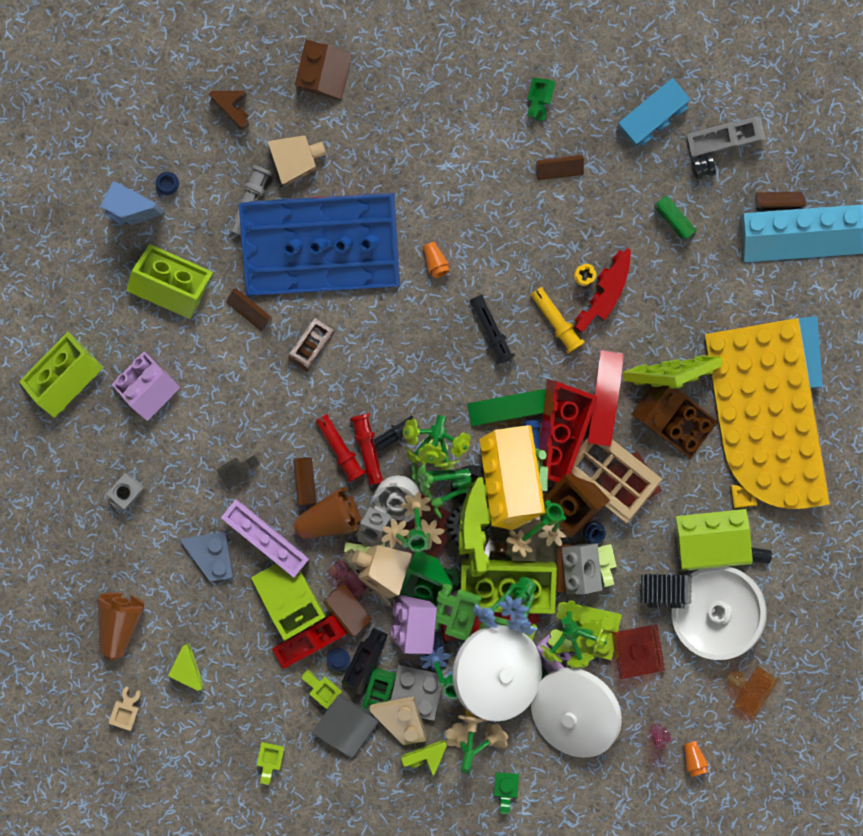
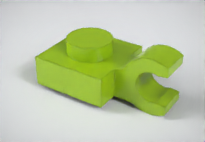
(323, 690)
(269, 758)

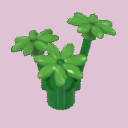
(459, 477)

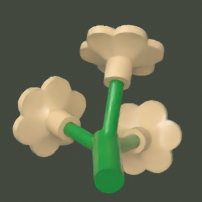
(462, 734)

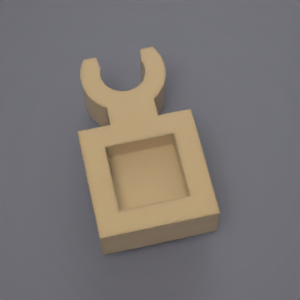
(124, 712)

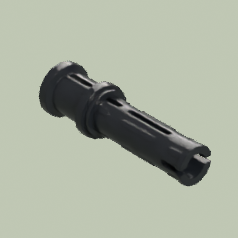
(496, 340)

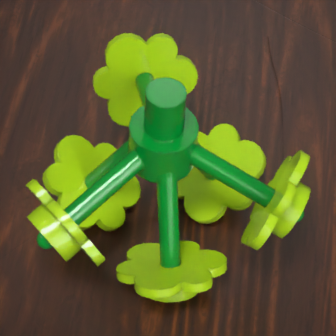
(434, 447)
(563, 641)

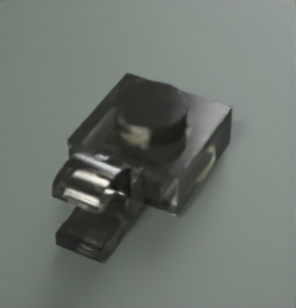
(235, 472)

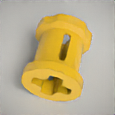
(578, 278)

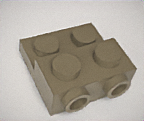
(540, 550)

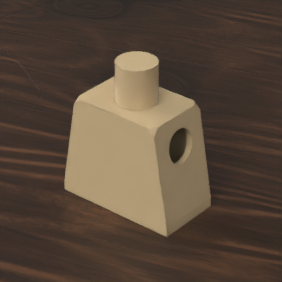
(295, 157)
(383, 569)

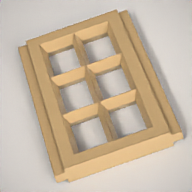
(632, 464)

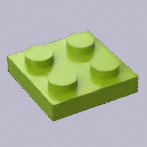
(610, 622)

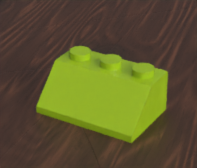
(169, 281)
(60, 375)
(713, 540)

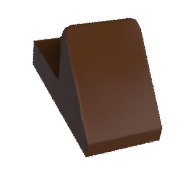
(227, 101)

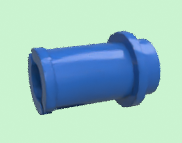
(534, 423)

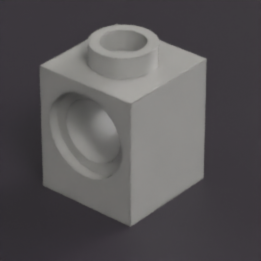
(134, 487)
(371, 527)

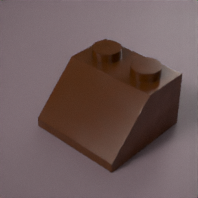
(323, 70)
(579, 500)

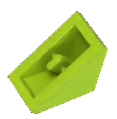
(186, 669)

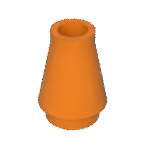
(436, 262)
(695, 760)

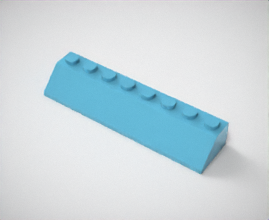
(802, 233)

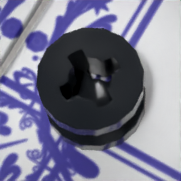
(703, 166)

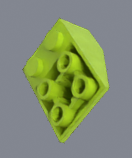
(288, 600)

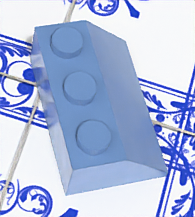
(128, 206)

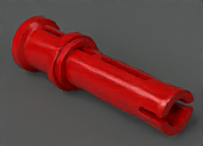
(365, 438)
(345, 458)

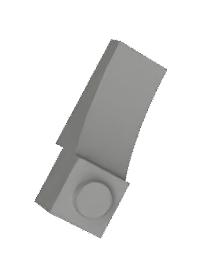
(726, 136)

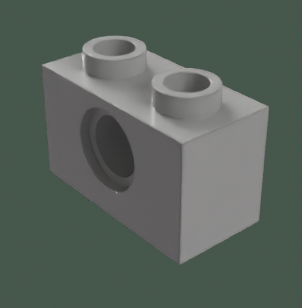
(581, 569)

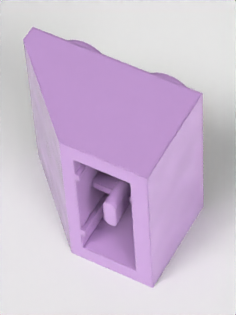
(145, 386)
(414, 625)

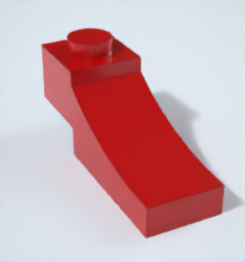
(309, 641)

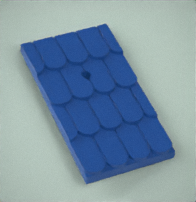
(319, 244)

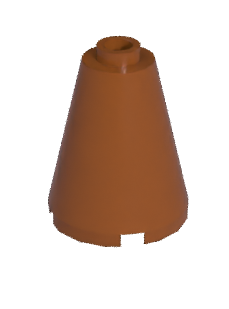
(329, 517)
(117, 622)

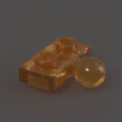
(753, 691)

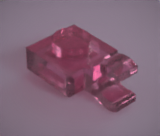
(349, 579)
(659, 735)

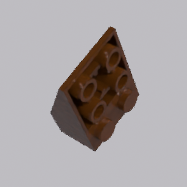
(674, 418)

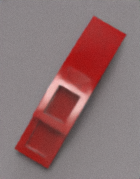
(612, 284)

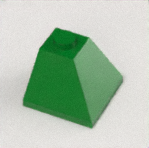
(424, 578)

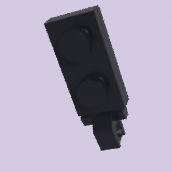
(364, 661)

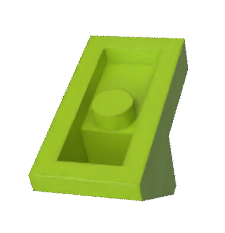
(432, 753)

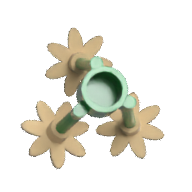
(549, 523)
(417, 538)

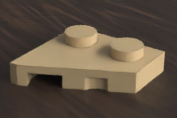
(401, 719)

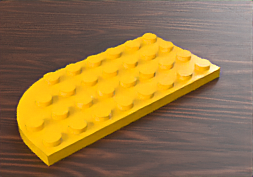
(769, 414)

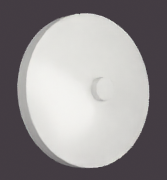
(723, 615)
(497, 673)
(576, 712)

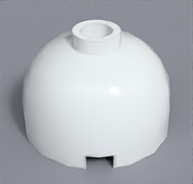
(392, 494)

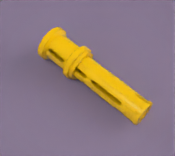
(563, 329)

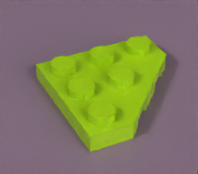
(673, 372)

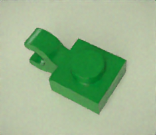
(539, 95)
(506, 786)

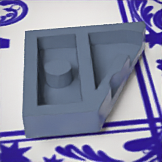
(211, 554)

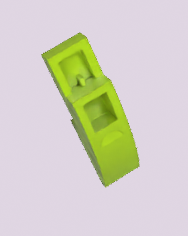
(473, 518)

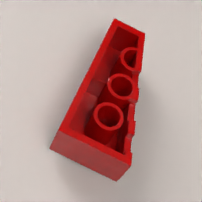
(564, 426)

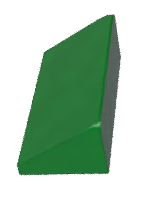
(675, 218)

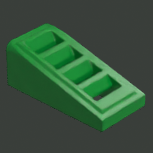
(382, 675)

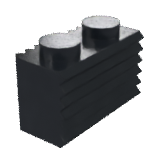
(666, 589)

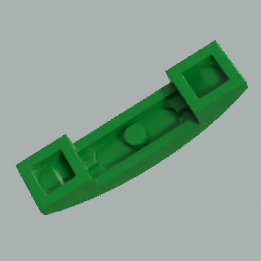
(506, 407)

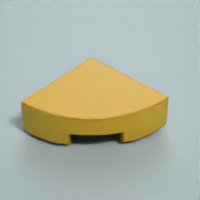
(741, 497)

